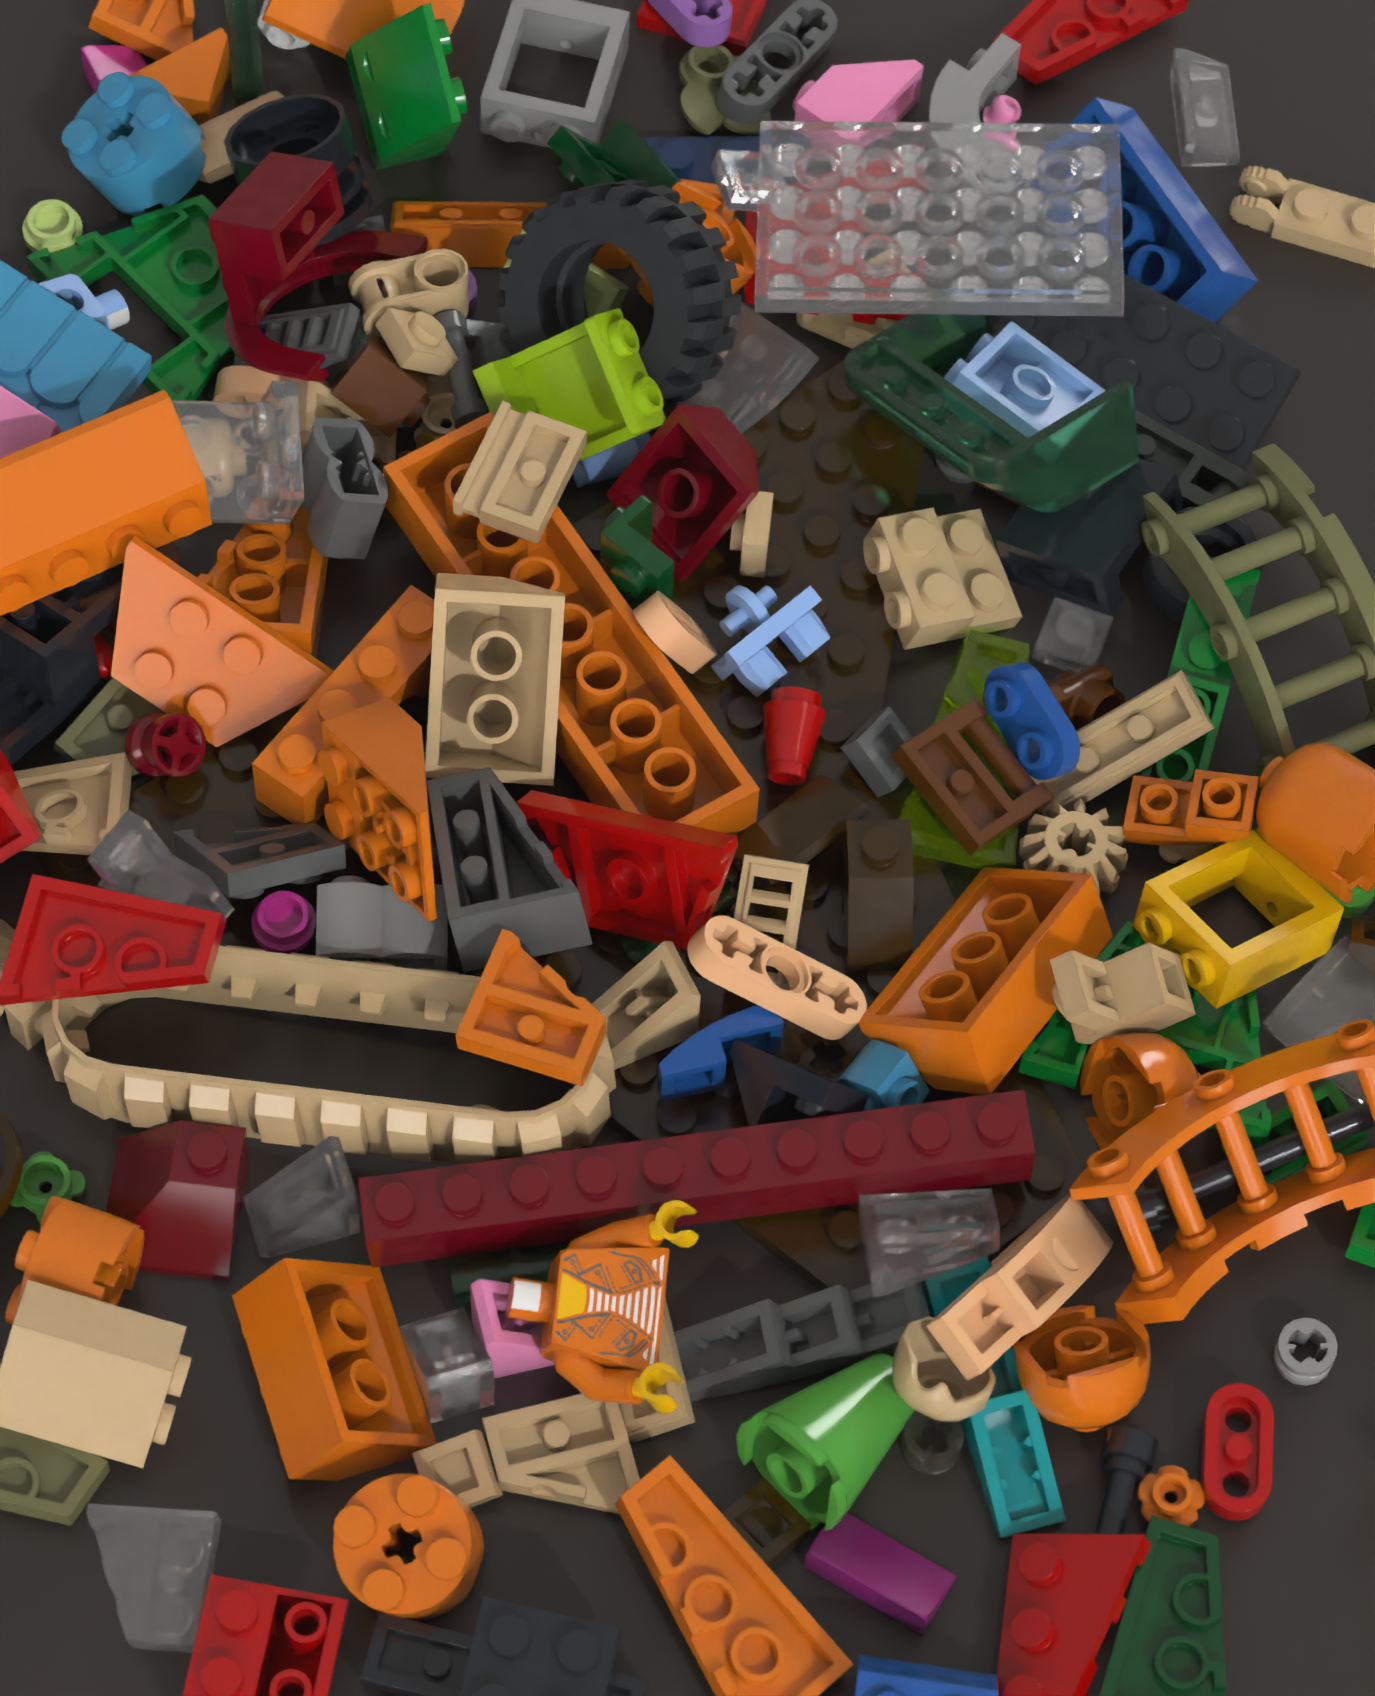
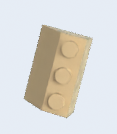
(494, 678)

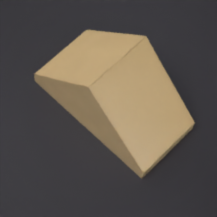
(650, 1007)

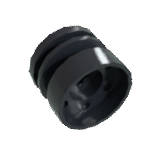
(306, 128)

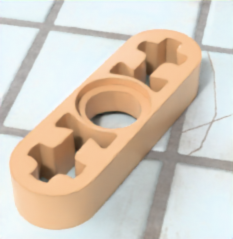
(737, 961)

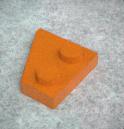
(530, 1017)

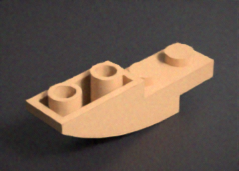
(1022, 1286)

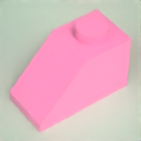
(861, 92)

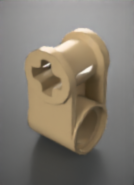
(414, 284)

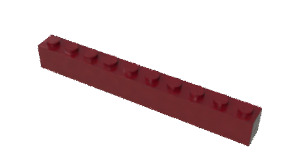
(715, 1172)

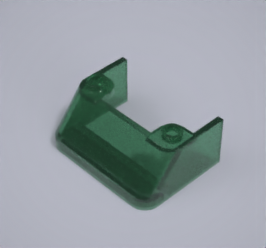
(904, 380)

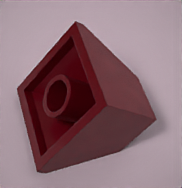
(699, 483)
(185, 1194)

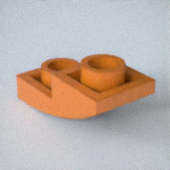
(1200, 812)

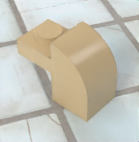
(1125, 994)

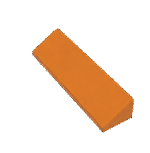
(478, 229)

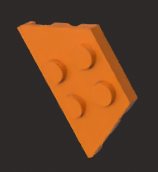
(203, 652)

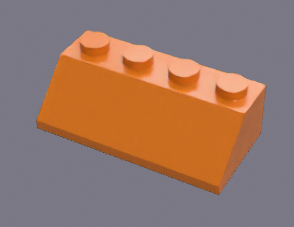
(88, 492)
(986, 975)

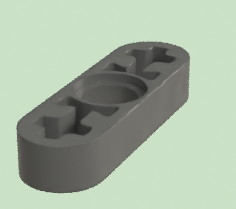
(775, 82)

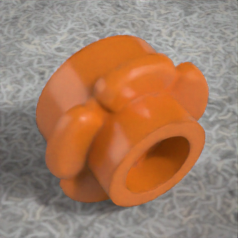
(1175, 1480)

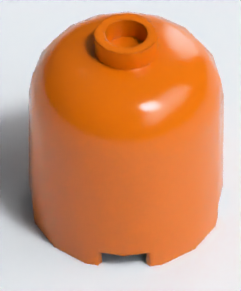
(1321, 815)

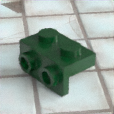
(617, 158)
(631, 558)

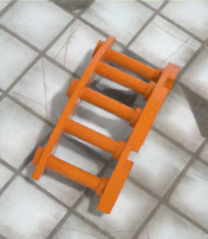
(1174, 1280)

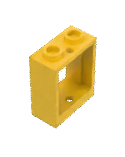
(1287, 896)

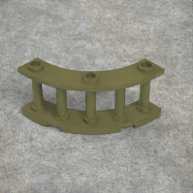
(1344, 592)

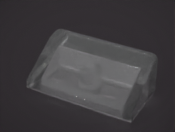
(1203, 110)

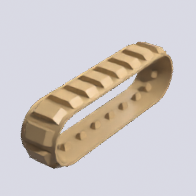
(309, 1115)

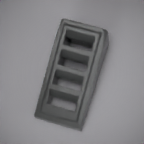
(306, 330)

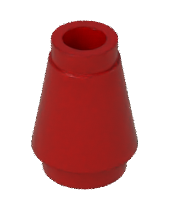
(792, 731)

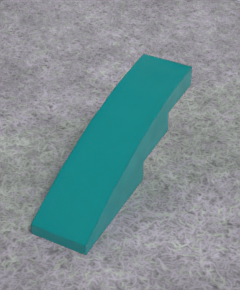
(1007, 1434)

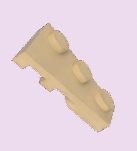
(76, 801)

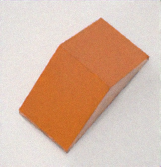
(195, 75)

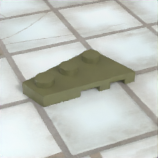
(46, 1477)

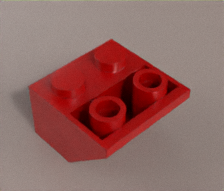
(264, 1641)

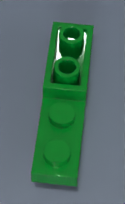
(1208, 676)

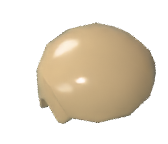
(930, 1379)

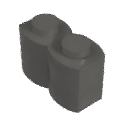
(342, 488)

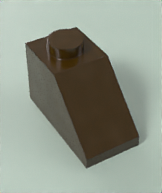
(878, 893)

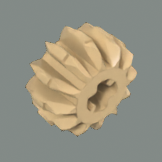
(1075, 845)

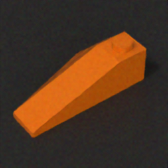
(275, 578)

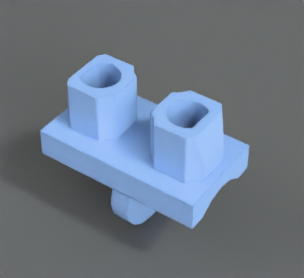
(751, 658)

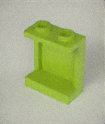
(581, 379)

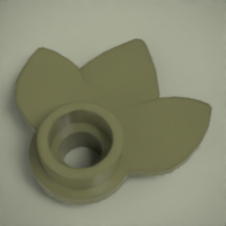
(701, 74)

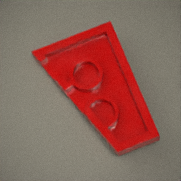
(104, 942)
(1060, 1608)

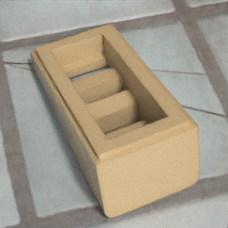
(777, 870)

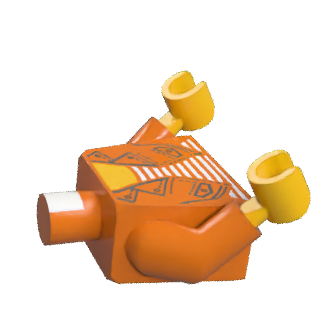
(608, 1308)

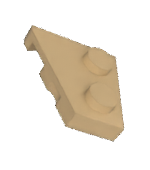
(563, 1452)

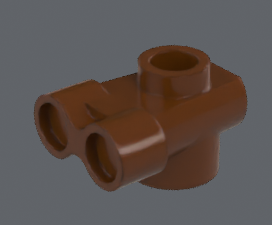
(1086, 693)

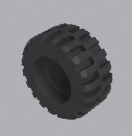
(669, 244)

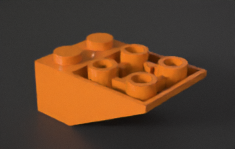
(381, 797)

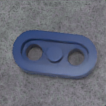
(1031, 721)

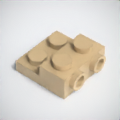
(939, 576)

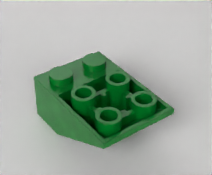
(406, 88)

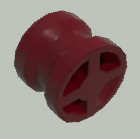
(176, 733)

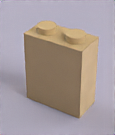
(90, 1374)

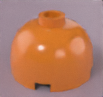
(1132, 1079)
(1084, 1367)

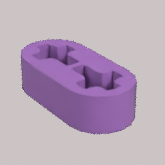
(707, 29)

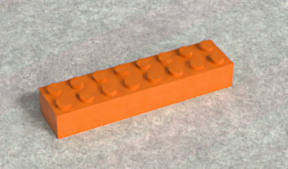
(622, 709)

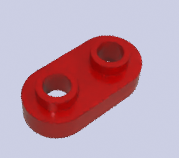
(1237, 1455)

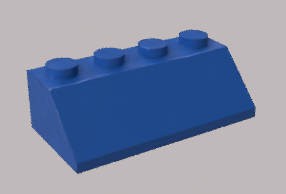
(1165, 227)

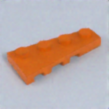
(723, 1596)

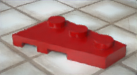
(1068, 32)

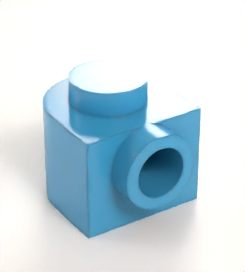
(886, 1076)

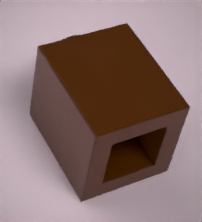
(380, 389)

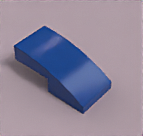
(701, 1060)

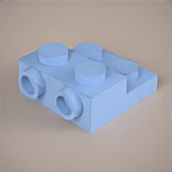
(1021, 380)

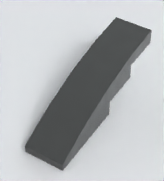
(794, 1339)

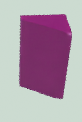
(880, 1572)

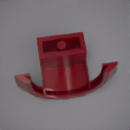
(268, 248)

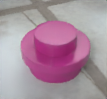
(284, 922)

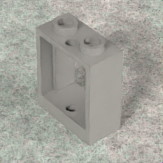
(563, 27)

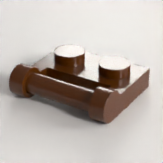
(961, 785)

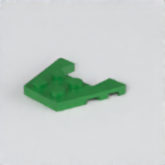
(175, 272)
(1210, 1038)

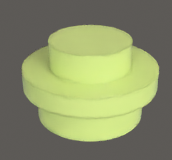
(51, 226)

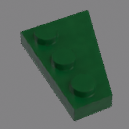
(1171, 1619)

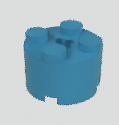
(136, 144)

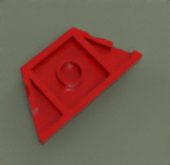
(635, 869)

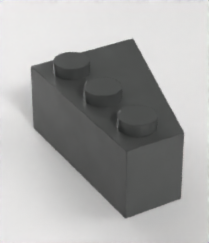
(499, 873)

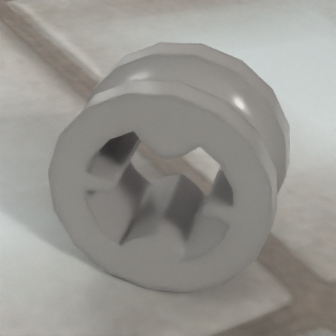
(1309, 1370)

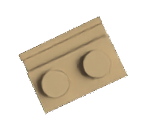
(520, 472)

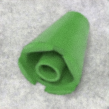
(827, 1438)

